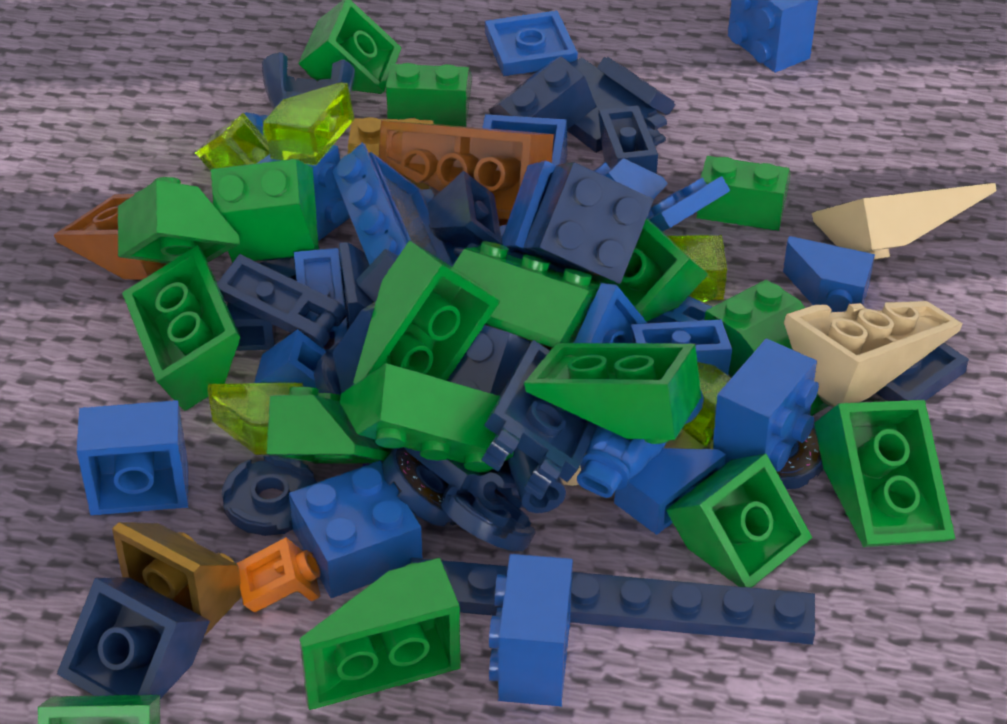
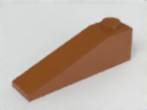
(441, 152)

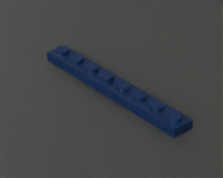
(657, 604)

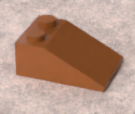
(96, 239)

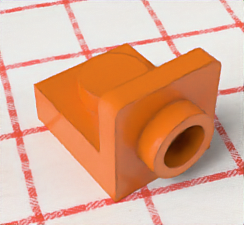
(278, 573)

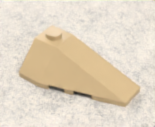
(895, 220)
(866, 347)

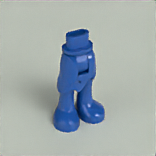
(616, 460)

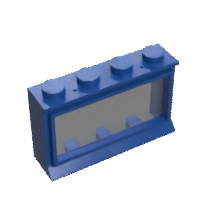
(386, 207)

